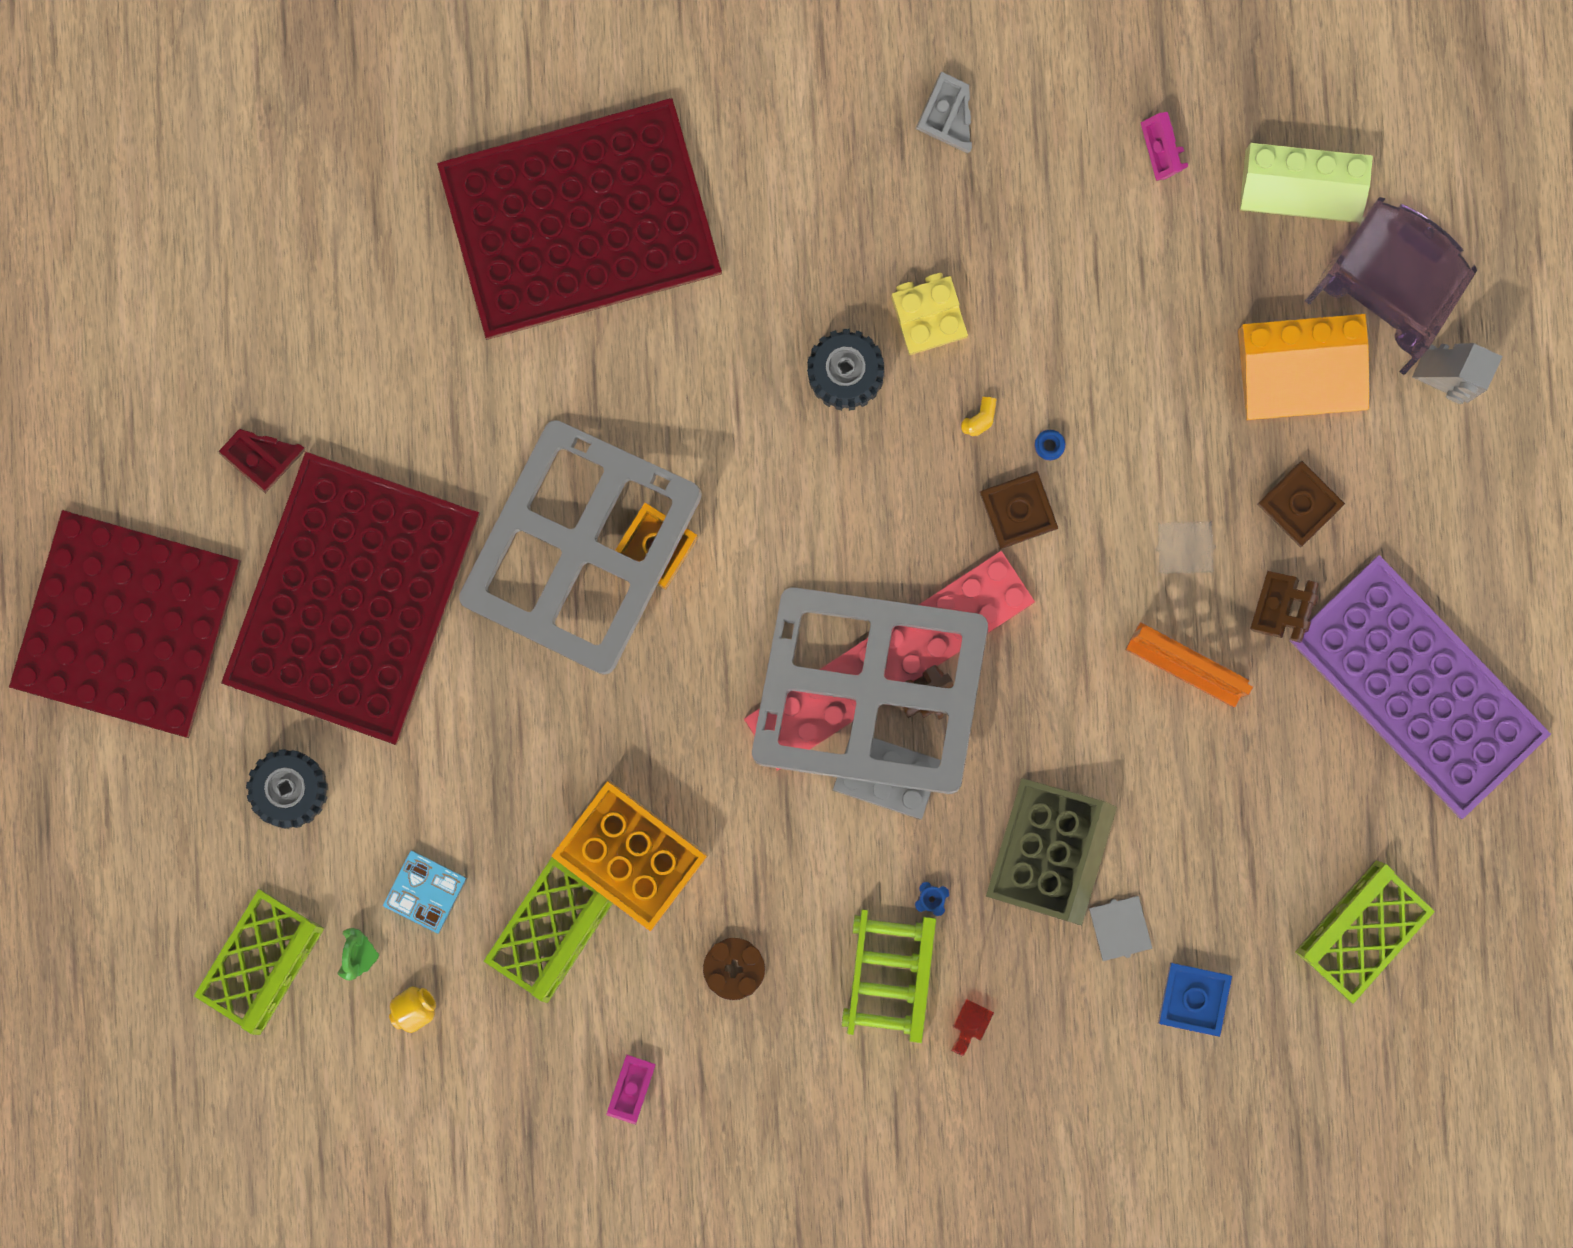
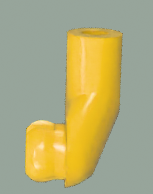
(982, 420)

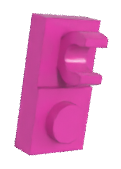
(1162, 147)
(630, 1089)

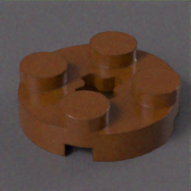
(747, 957)

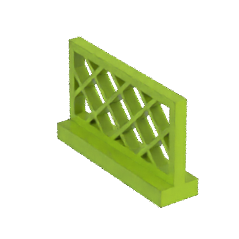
(1342, 918)
(567, 950)
(277, 981)

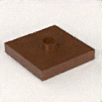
(1301, 504)
(1018, 510)

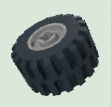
(845, 369)
(287, 789)

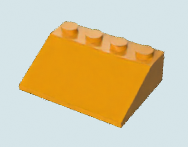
(1305, 366)
(629, 855)

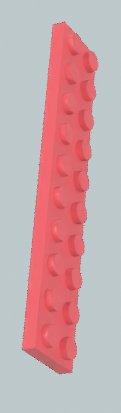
(987, 590)

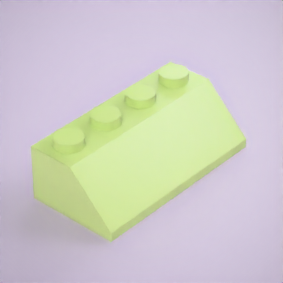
(1305, 182)

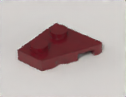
(260, 457)

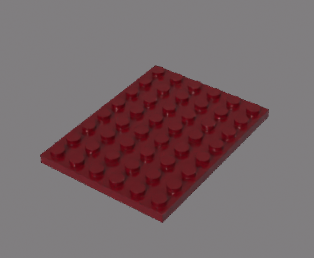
(579, 218)
(350, 598)

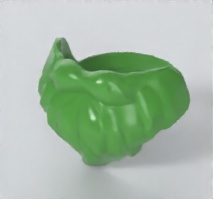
(357, 955)

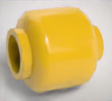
(412, 1009)

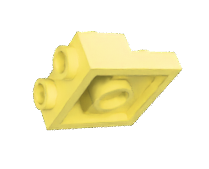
(928, 313)

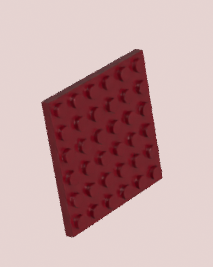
(125, 624)

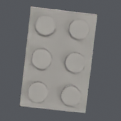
(898, 799)

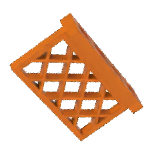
(1188, 665)

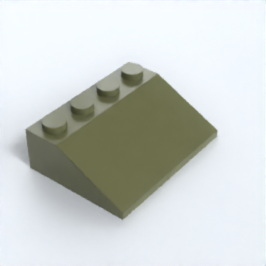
(1051, 851)

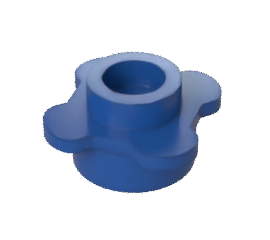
(927, 891)

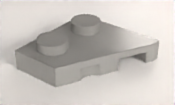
(947, 113)

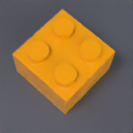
(641, 535)

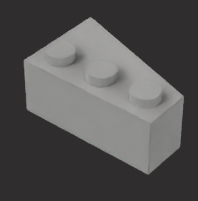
(1458, 371)

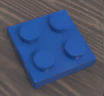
(1194, 999)

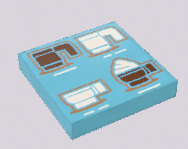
(424, 892)

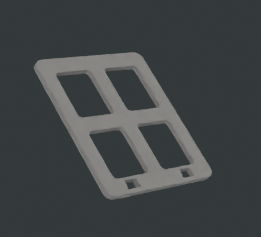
(580, 547)
(872, 690)

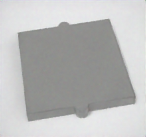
(1120, 928)

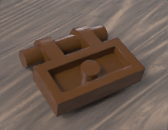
(1275, 606)

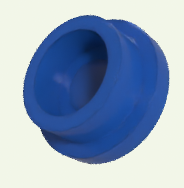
(1059, 442)

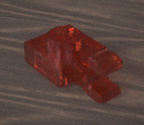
(971, 1022)

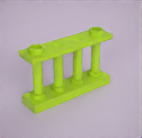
(914, 994)

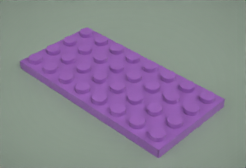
(1420, 687)

